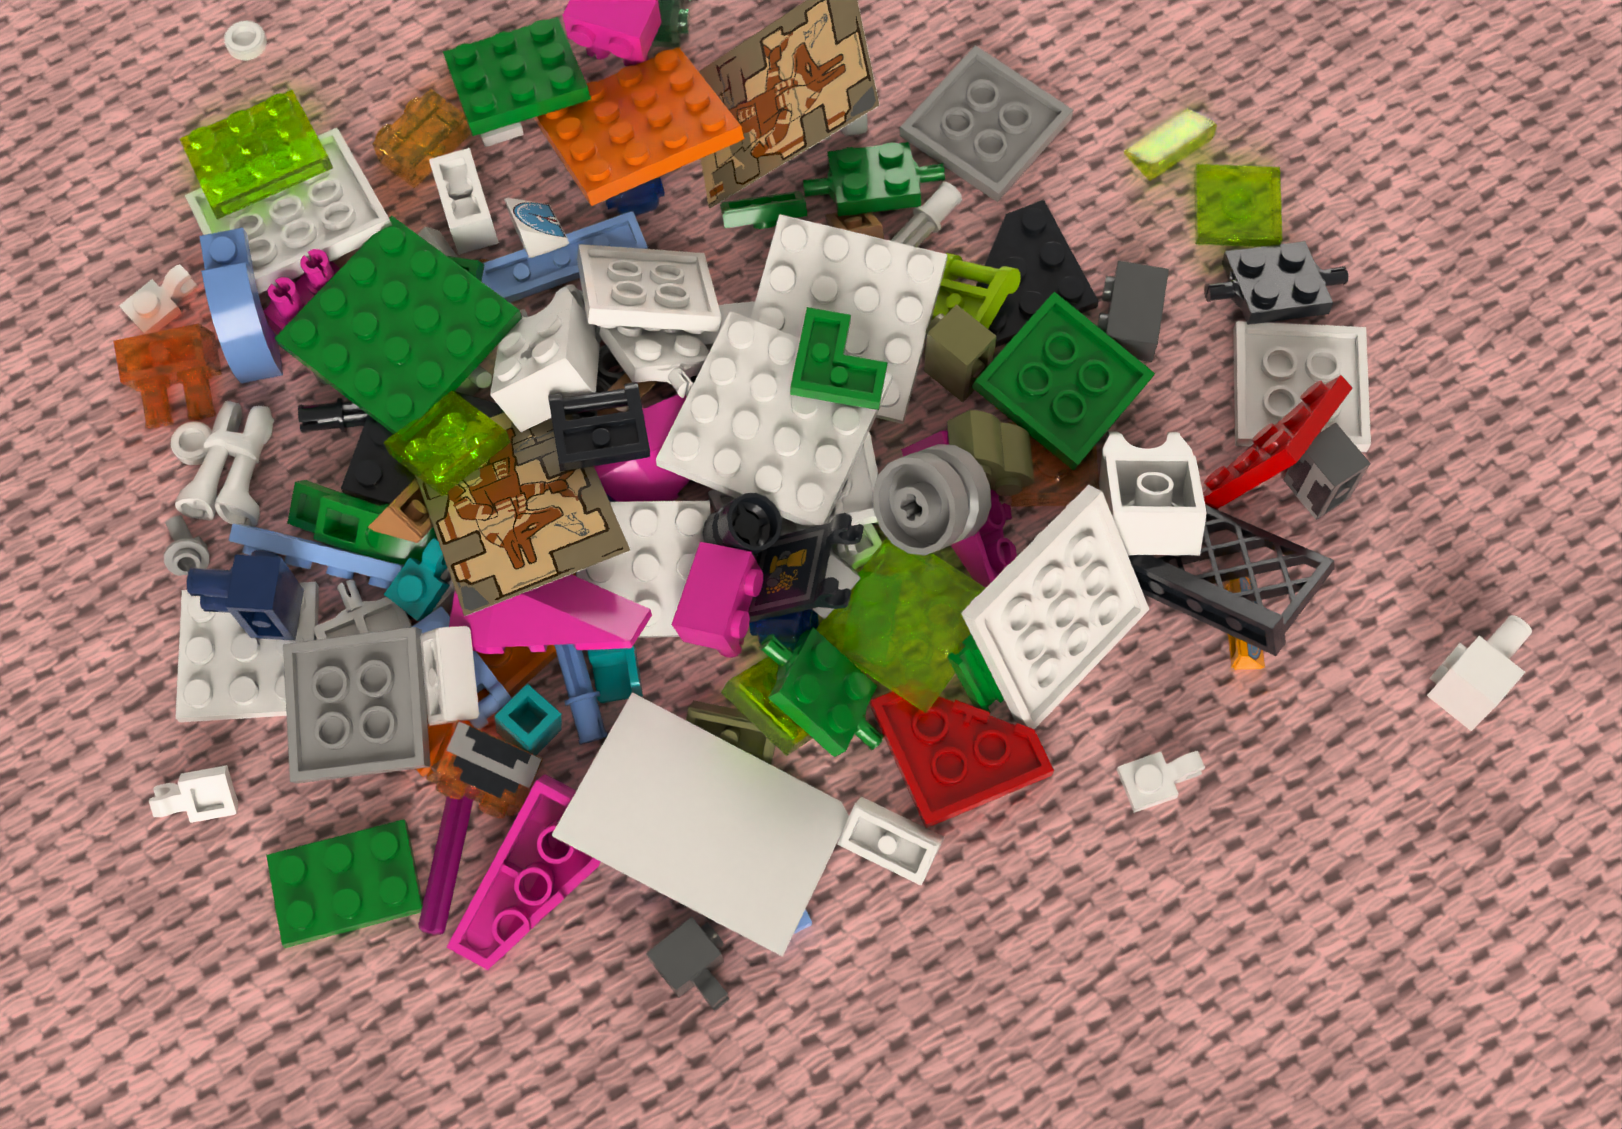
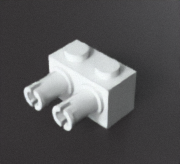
(1480, 676)

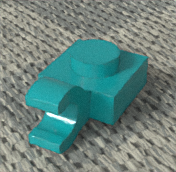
(419, 583)

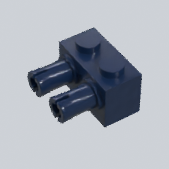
(255, 591)

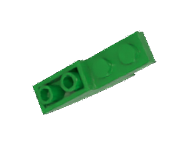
(345, 522)

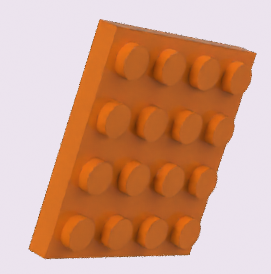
(639, 126)

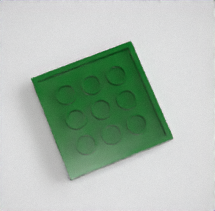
(398, 327)

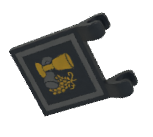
(797, 570)

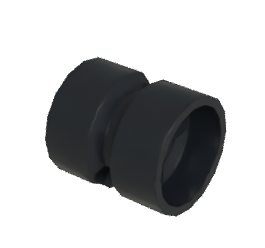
(744, 524)

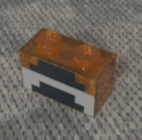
(483, 770)

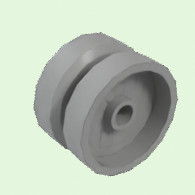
(931, 499)

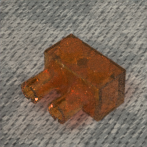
(167, 358)

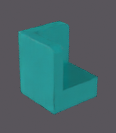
(615, 673)

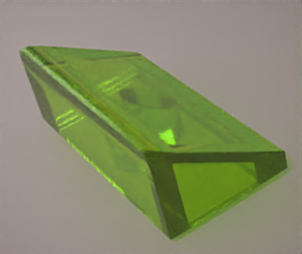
(1171, 143)

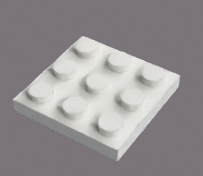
(647, 289)
(1283, 360)
(662, 549)
(226, 671)

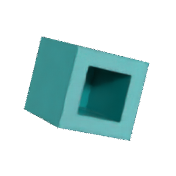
(528, 721)

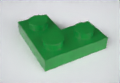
(827, 373)

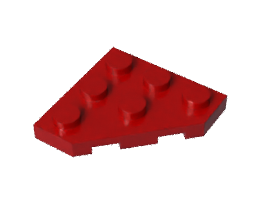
(1277, 445)
(957, 754)

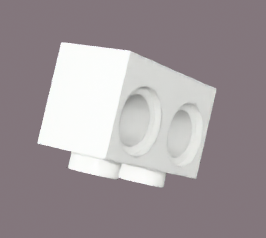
(463, 201)

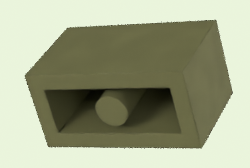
(957, 351)

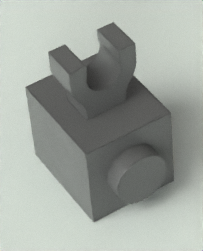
(688, 959)

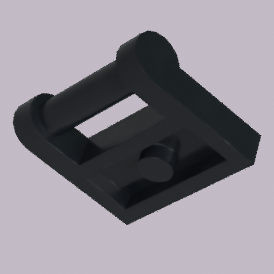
(603, 437)

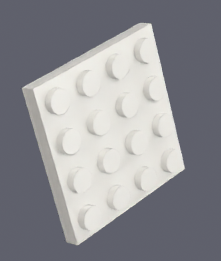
(324, 213)
(877, 281)
(754, 437)
(1057, 609)

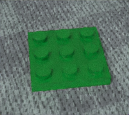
(516, 76)
(1063, 380)

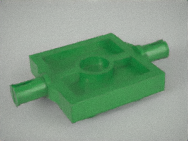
(873, 179)
(822, 691)

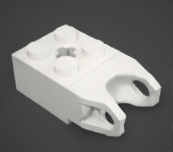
(546, 357)
(1154, 495)

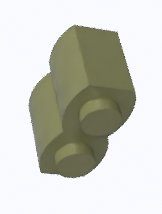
(997, 447)

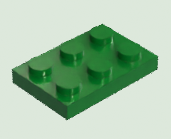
(344, 883)

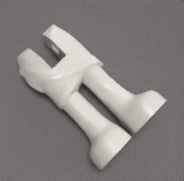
(233, 503)

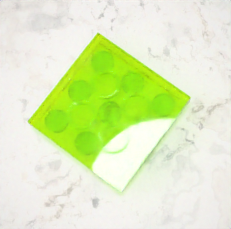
(255, 153)
(904, 622)

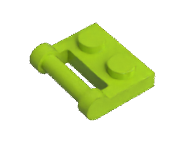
(976, 301)

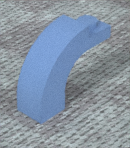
(237, 308)

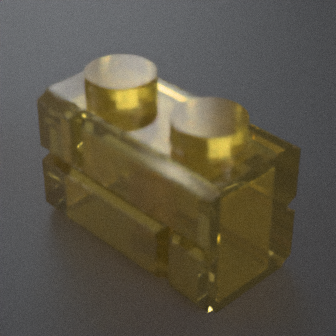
(422, 133)

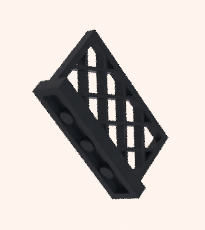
(1231, 611)

